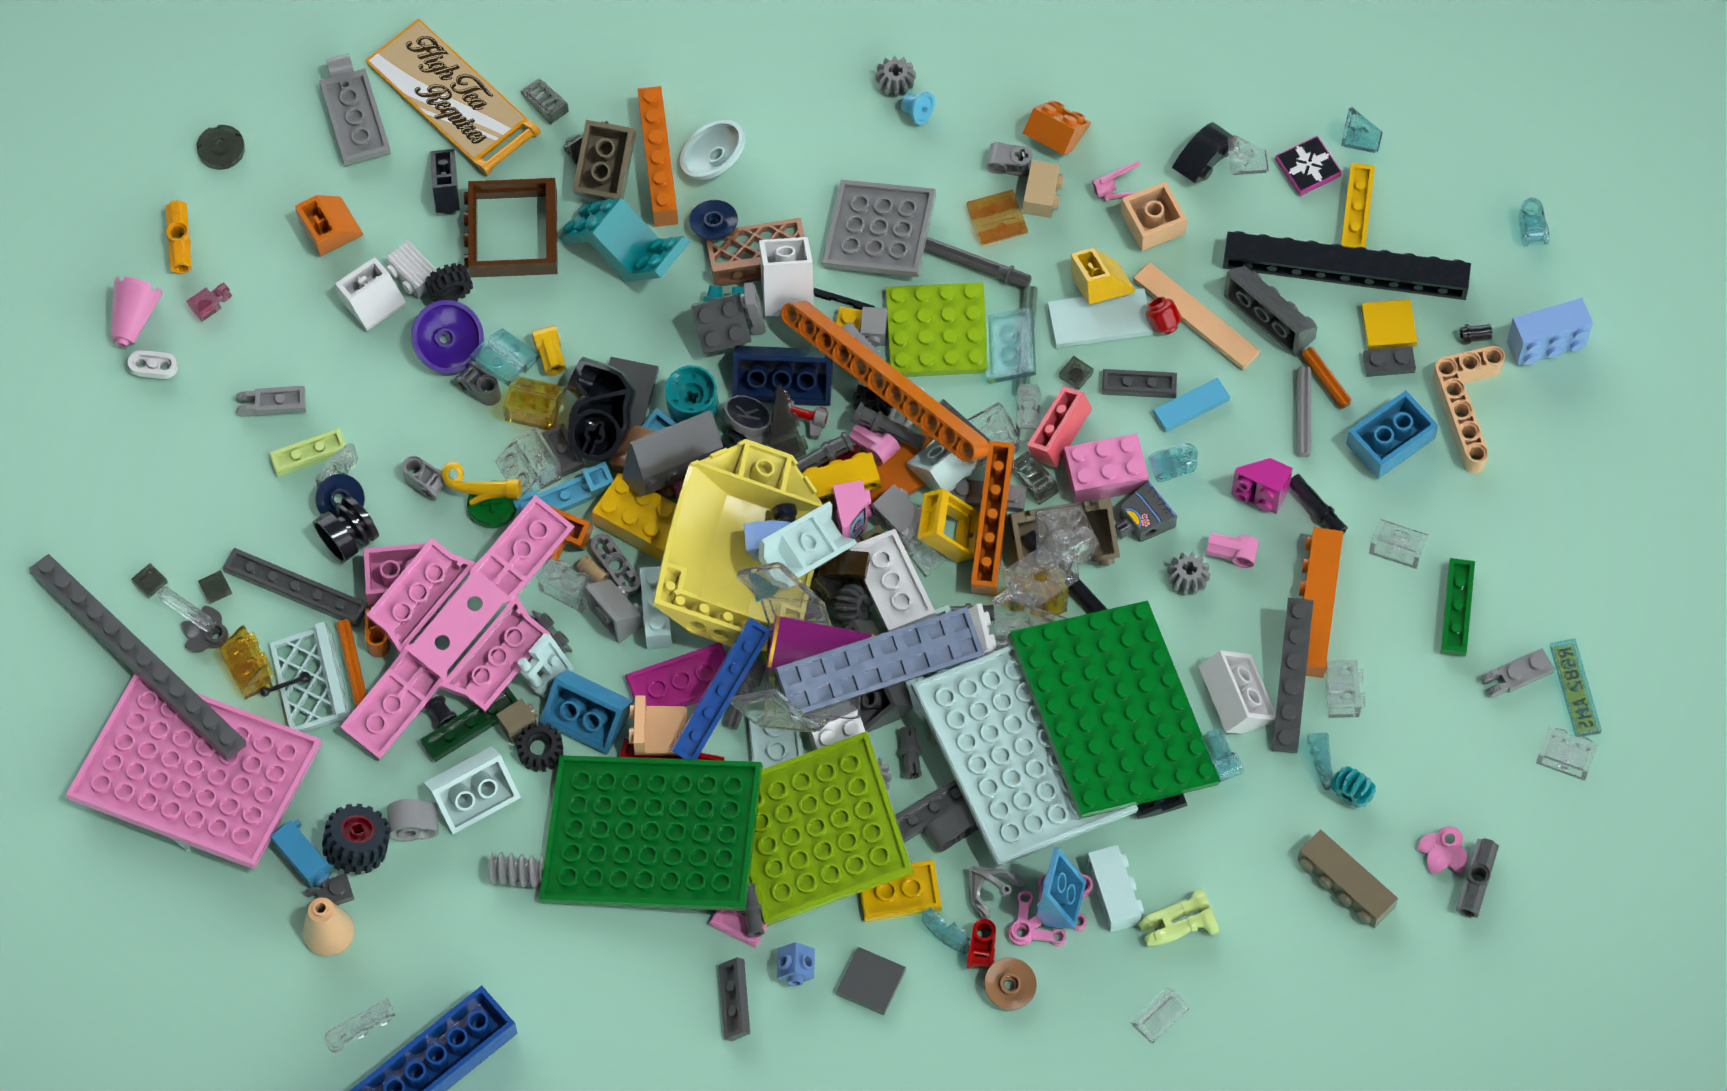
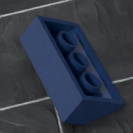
(799, 370)

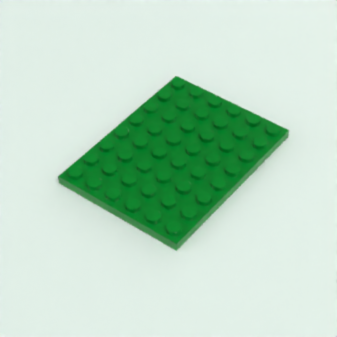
(1113, 709)
(651, 832)

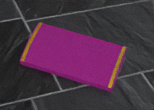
(801, 639)

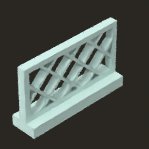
(329, 668)

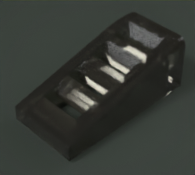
(551, 114)
(1041, 490)

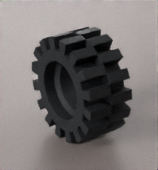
(449, 283)
(536, 733)

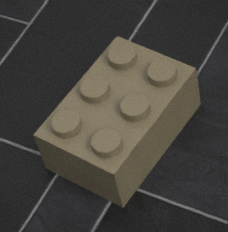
(604, 161)

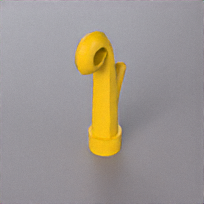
(484, 489)

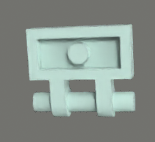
(549, 659)

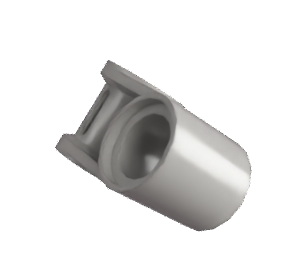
(1008, 158)
(427, 480)

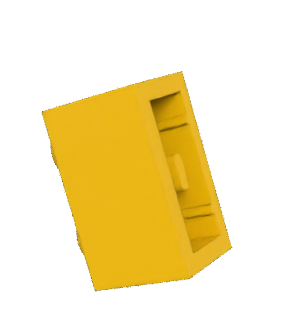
(1099, 276)

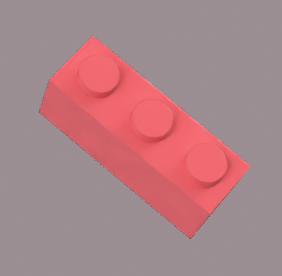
(1059, 426)

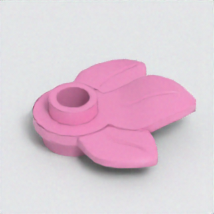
(1444, 854)

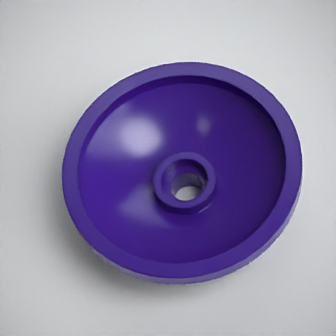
(459, 327)

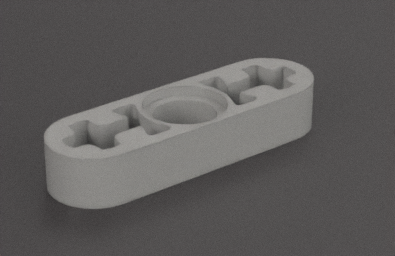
(615, 554)

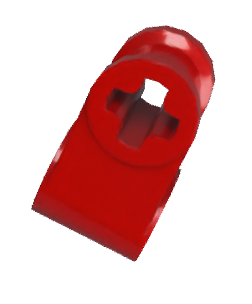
(982, 950)

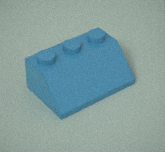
(586, 711)

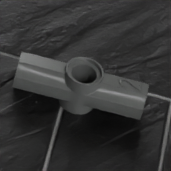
(1474, 891)

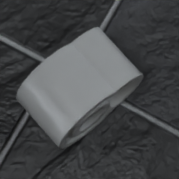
(412, 820)

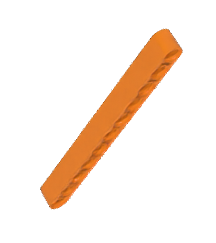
(885, 381)

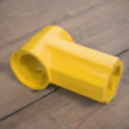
(548, 345)

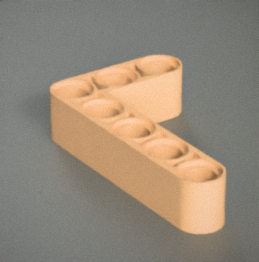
(1461, 402)

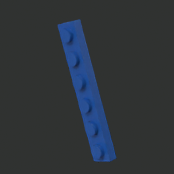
(721, 689)

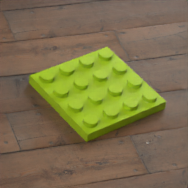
(937, 329)

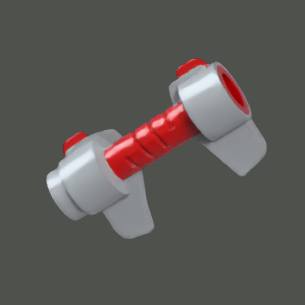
(817, 418)

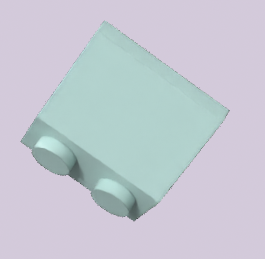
(940, 467)

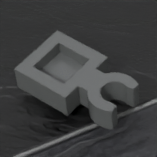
(335, 889)

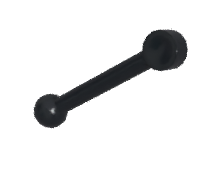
(304, 677)

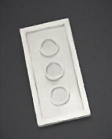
(894, 582)

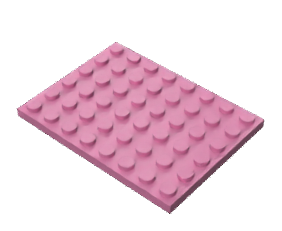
(174, 783)

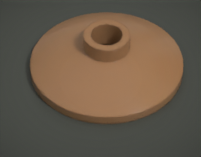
(1019, 975)

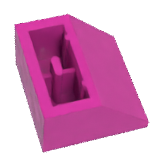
(1262, 484)

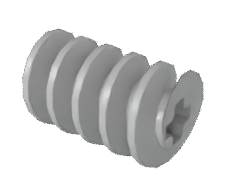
(515, 870)

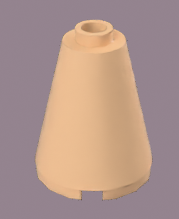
(327, 928)

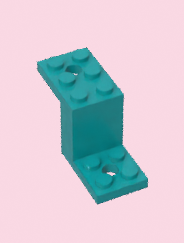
(623, 239)

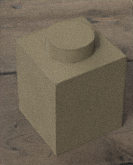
(515, 718)

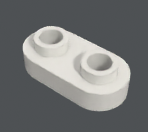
(153, 364)

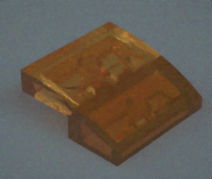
(996, 217)

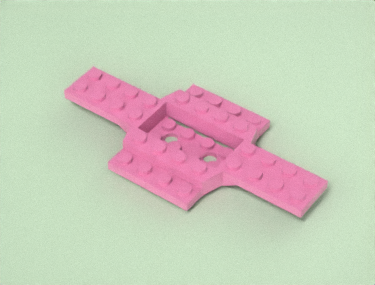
(420, 595)

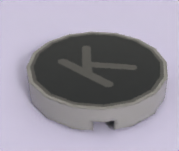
(746, 415)

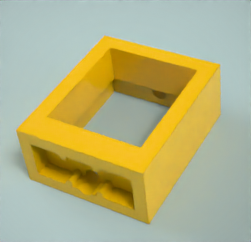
(932, 524)

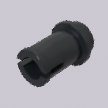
(1473, 333)

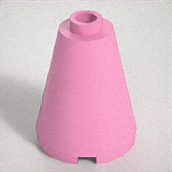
(131, 309)

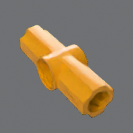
(178, 226)

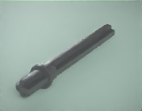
(978, 263)

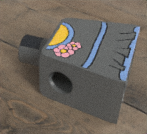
(1145, 514)

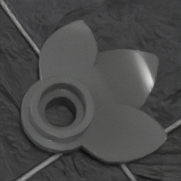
(202, 640)

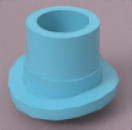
(918, 106)

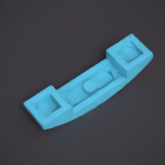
(574, 492)

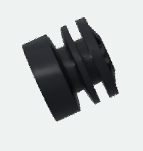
(342, 531)

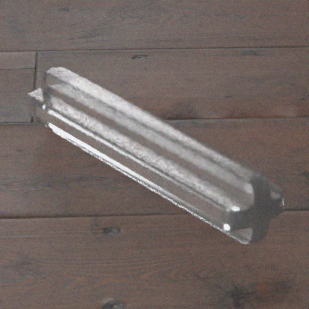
(186, 609)

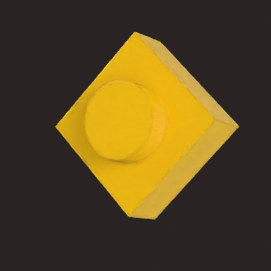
(849, 315)

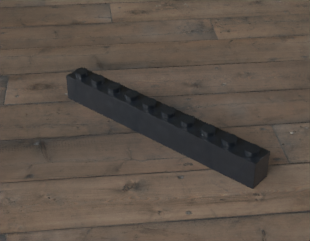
(1347, 265)

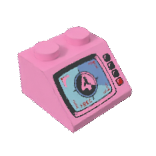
(851, 508)

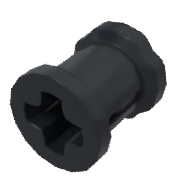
(439, 710)

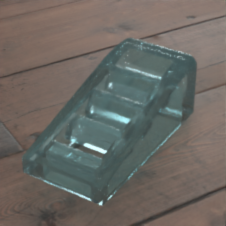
(1319, 751)

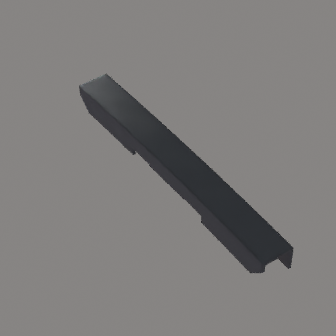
(845, 300)

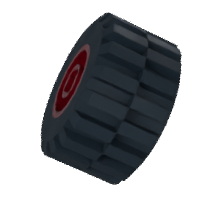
(355, 839)

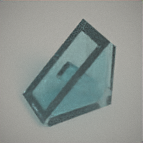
(1360, 133)

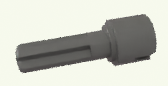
(749, 683)

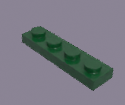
(465, 727)

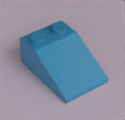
(1061, 893)

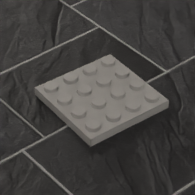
(879, 228)

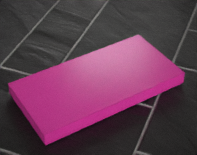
(679, 679)

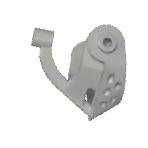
(977, 878)

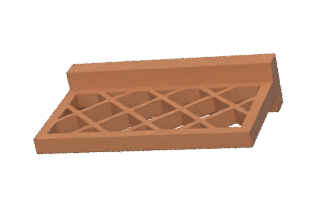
(749, 269)

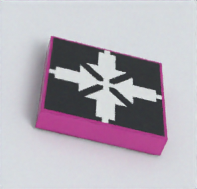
(1308, 165)

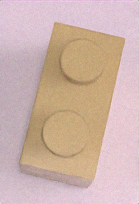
(1042, 188)

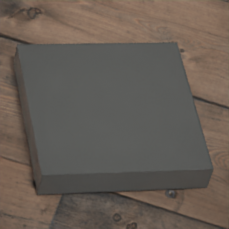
(871, 981)

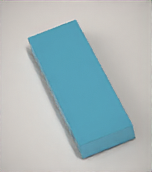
(1191, 405)

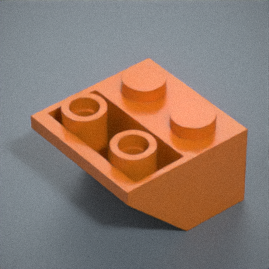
(1056, 126)
(327, 222)

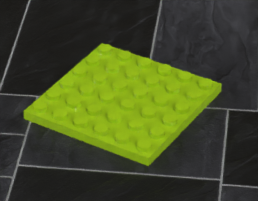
(824, 830)

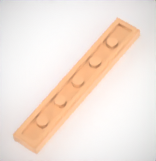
(1198, 316)

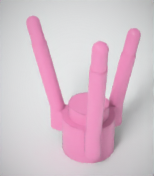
(1105, 185)

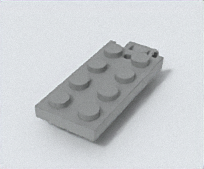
(353, 112)

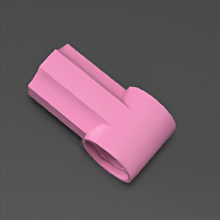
(881, 446)
(1239, 550)

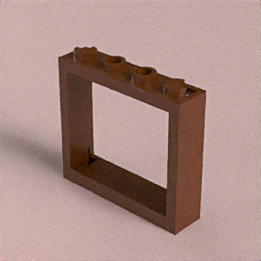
(511, 189)

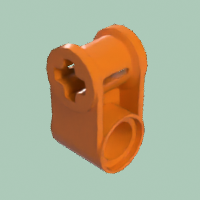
(373, 633)

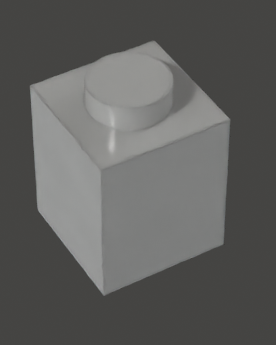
(874, 325)

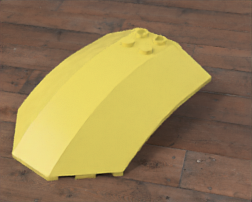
(708, 537)

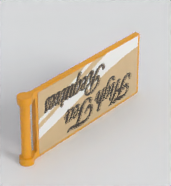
(451, 95)

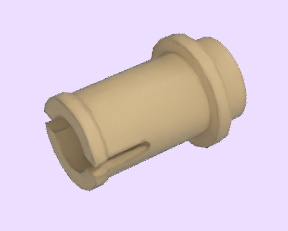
(589, 567)

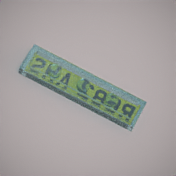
(1575, 688)

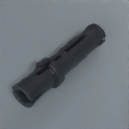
(1324, 513)

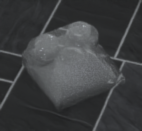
(997, 426)

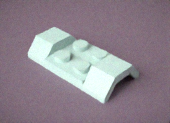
(805, 542)

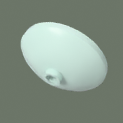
(712, 149)

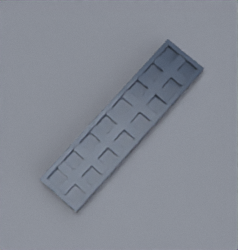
(880, 661)

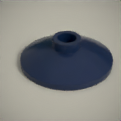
(713, 212)
(337, 484)

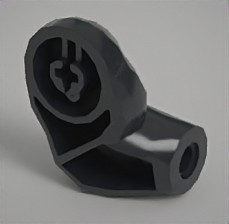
(602, 410)

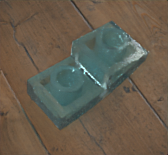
(950, 935)

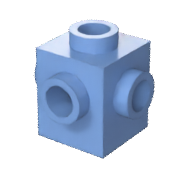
(795, 963)

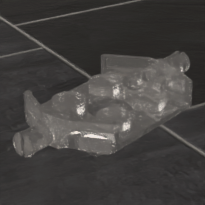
(1054, 560)

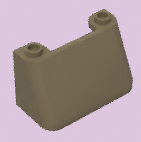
(1099, 515)

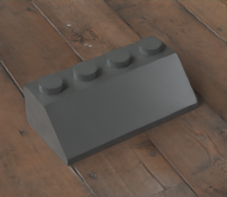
(1269, 309)
(666, 454)
(886, 704)

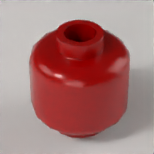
(1163, 315)

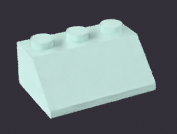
(472, 789)

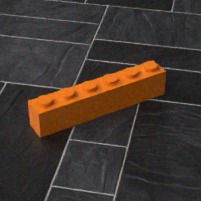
(657, 156)
(992, 518)
(1321, 587)

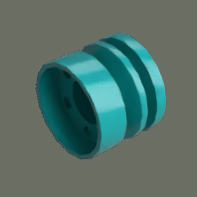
(690, 384)

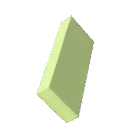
(306, 452)

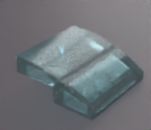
(504, 356)

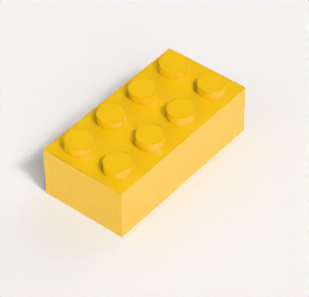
(635, 519)

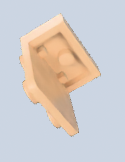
(655, 727)

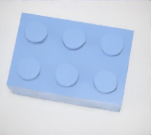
(1549, 332)

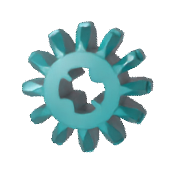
(1353, 786)

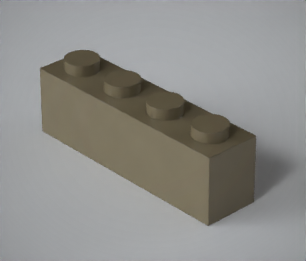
(1347, 879)

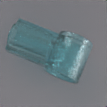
(1225, 761)

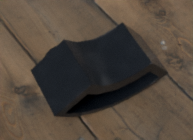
(1203, 153)

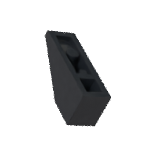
(445, 181)

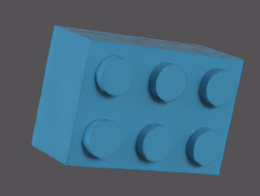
(1392, 434)

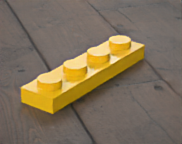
(1357, 205)

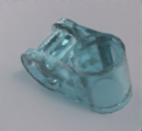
(1533, 227)
(1172, 462)

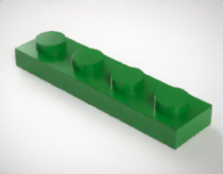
(1457, 607)

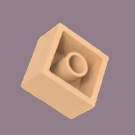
(1153, 216)

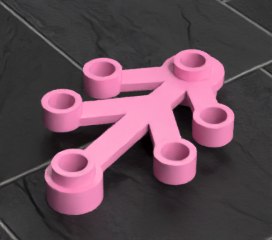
(1030, 927)

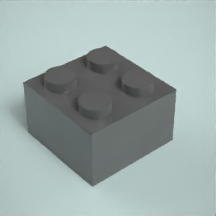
(721, 323)

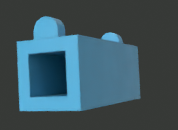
(301, 854)

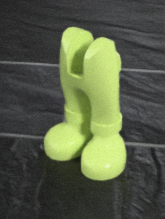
(1171, 931)

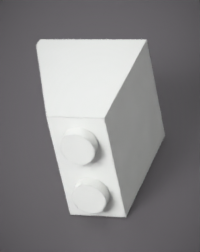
(785, 273)

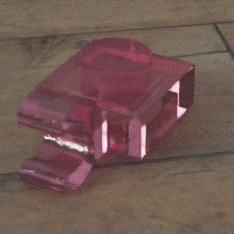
(207, 303)

